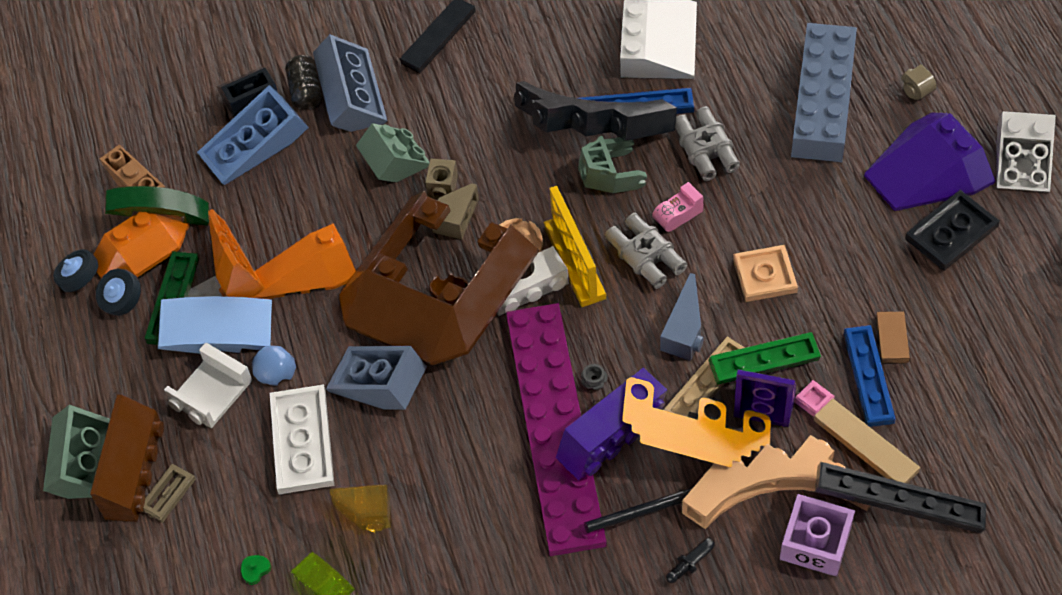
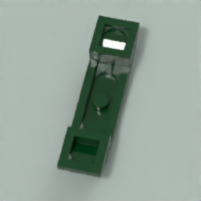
(157, 200)

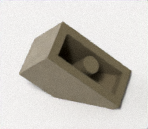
(462, 205)

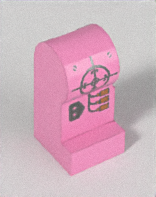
(679, 208)

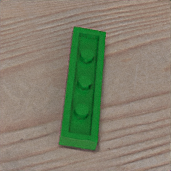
(765, 357)

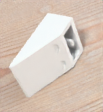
(1025, 151)

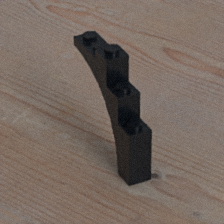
(590, 117)

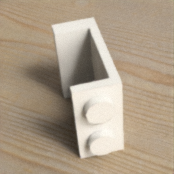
(210, 388)

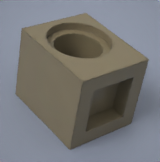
(441, 178)

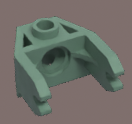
(599, 171)

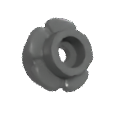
(590, 371)

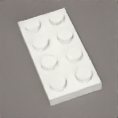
(301, 439)

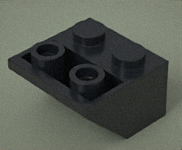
(244, 89)

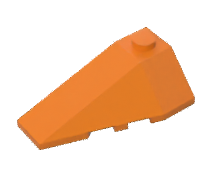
(309, 264)

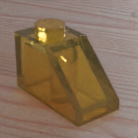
(364, 506)

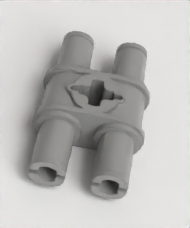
(706, 143)
(645, 250)

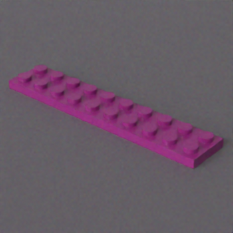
(549, 408)

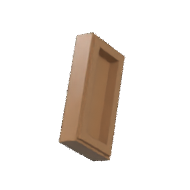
(892, 337)

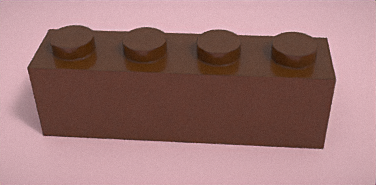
(126, 460)

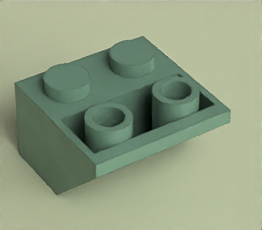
(391, 152)

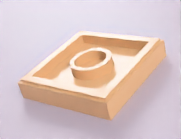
(765, 273)

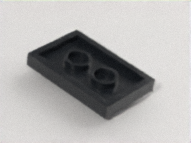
(952, 230)

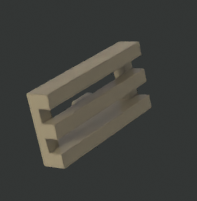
(174, 499)

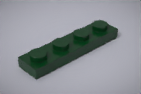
(175, 284)

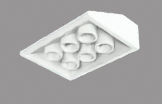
(658, 39)

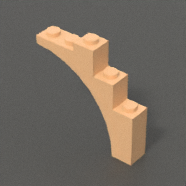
(767, 473)

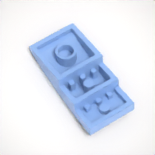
(214, 320)

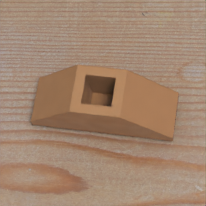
(127, 170)

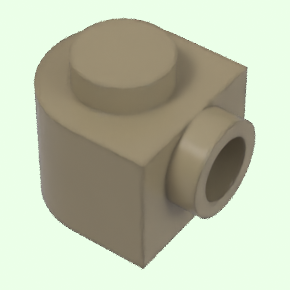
(918, 82)

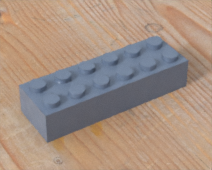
(824, 92)

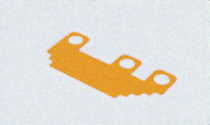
(695, 438)

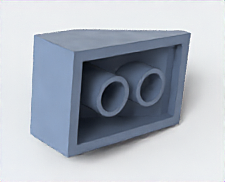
(378, 375)

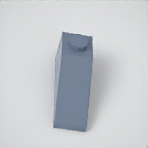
(683, 328)

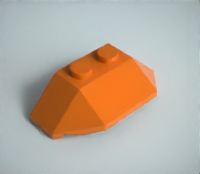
(140, 243)

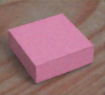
(813, 398)

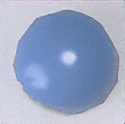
(273, 365)

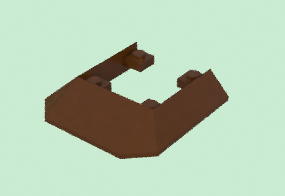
(439, 327)

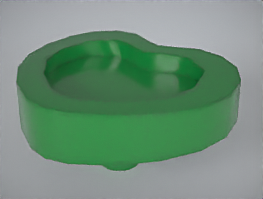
(254, 568)

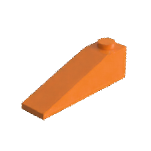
(231, 265)

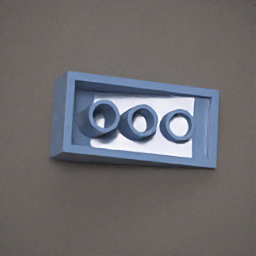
(252, 136)

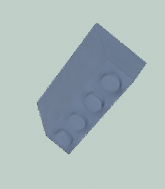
(348, 84)

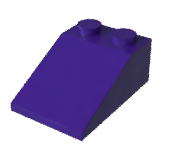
(764, 395)

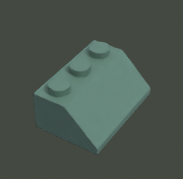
(74, 452)

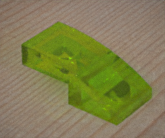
(321, 577)

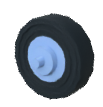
(75, 270)
(118, 292)

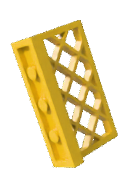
(573, 252)

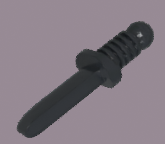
(688, 562)

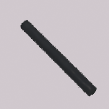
(635, 511)

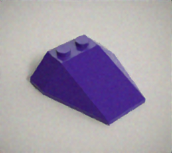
(930, 164)

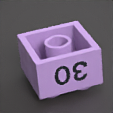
(817, 535)

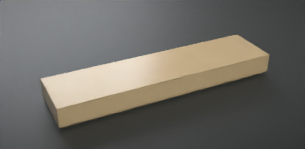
(700, 385)
(866, 442)

